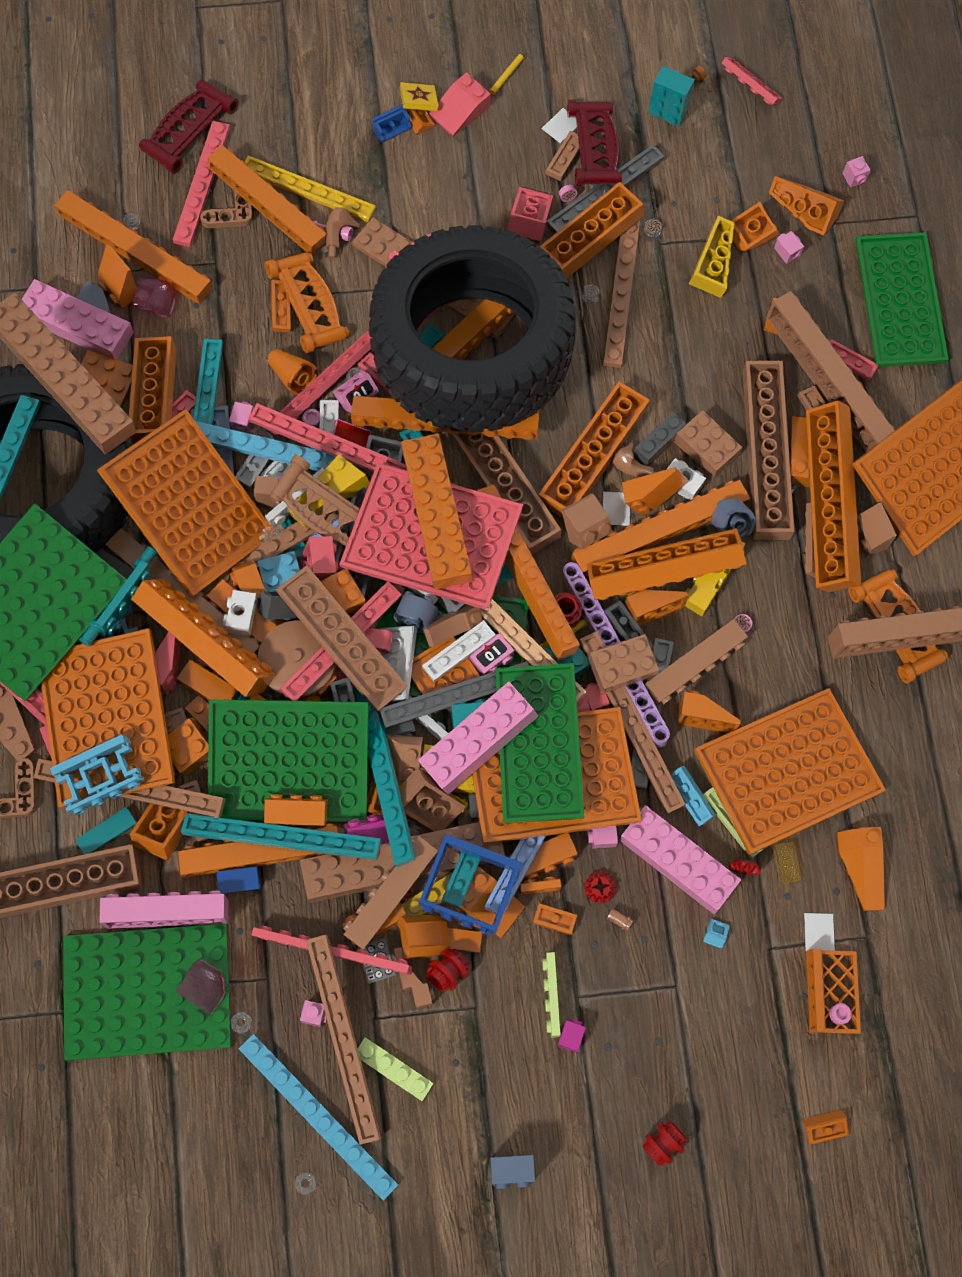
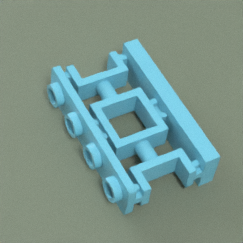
(91, 760)

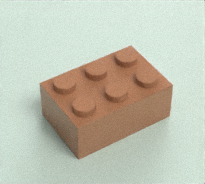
(708, 444)
(623, 664)

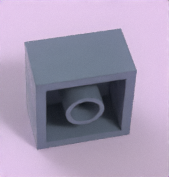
(511, 1171)

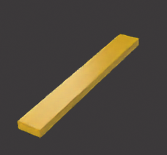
(311, 189)

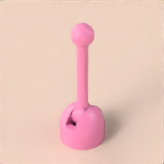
(345, 232)

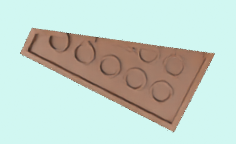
(12, 727)

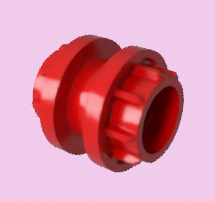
(573, 604)
(444, 973)
(665, 1143)

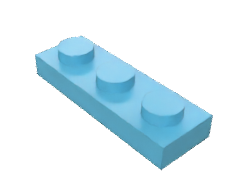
(692, 796)

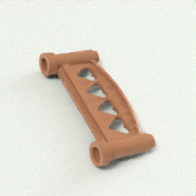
(297, 479)

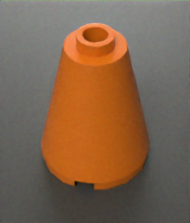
(292, 370)

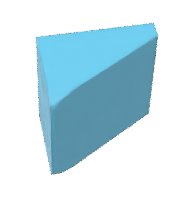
(716, 933)

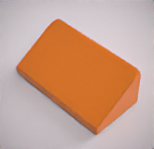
(420, 120)
(826, 1127)

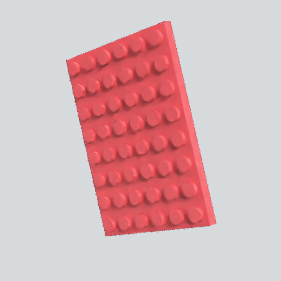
(391, 547)

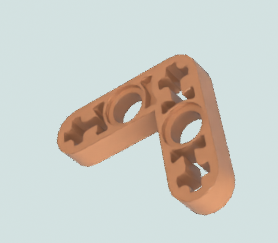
(235, 213)
(16, 803)

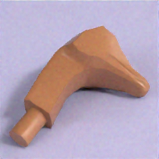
(336, 220)
(626, 463)

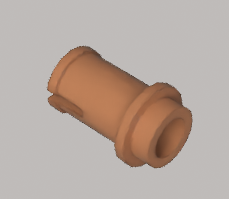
(620, 919)

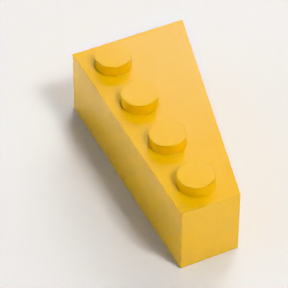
(713, 262)
(341, 478)
(705, 590)

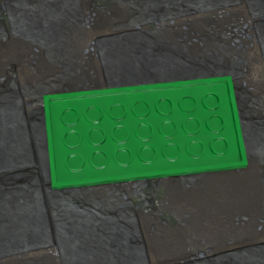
(901, 300)
(543, 761)

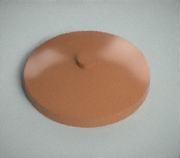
(287, 650)

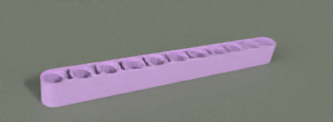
(606, 628)

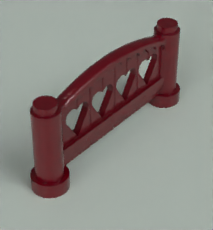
(169, 153)
(590, 172)

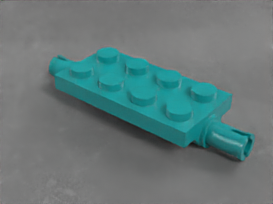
(119, 605)

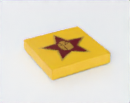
(418, 96)

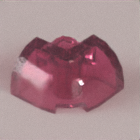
(154, 295)
(203, 986)

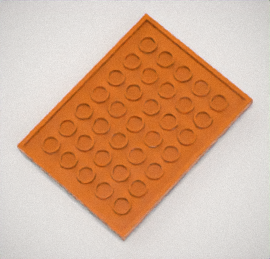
(920, 471)
(186, 502)
(106, 694)
(789, 771)
(606, 784)

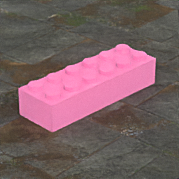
(78, 320)
(478, 738)
(680, 860)
(164, 911)

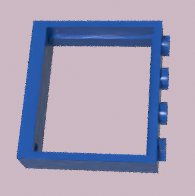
(480, 853)

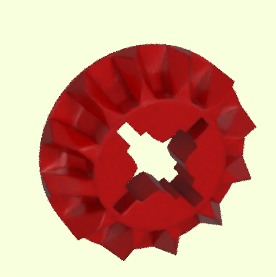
(745, 867)
(594, 894)

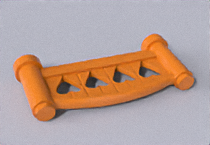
(316, 334)
(872, 592)

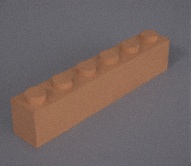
(695, 662)
(388, 895)

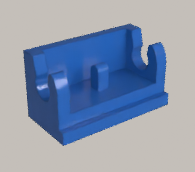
(391, 123)
(238, 880)

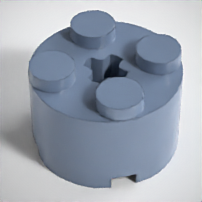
(732, 515)
(416, 611)

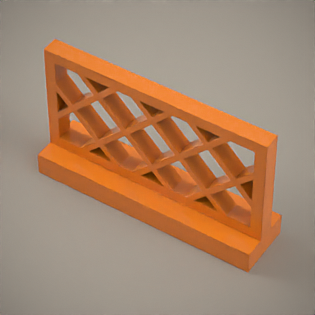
(816, 989)

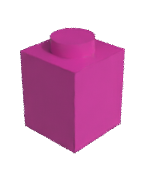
(571, 1035)

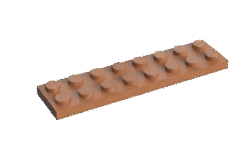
(341, 638)

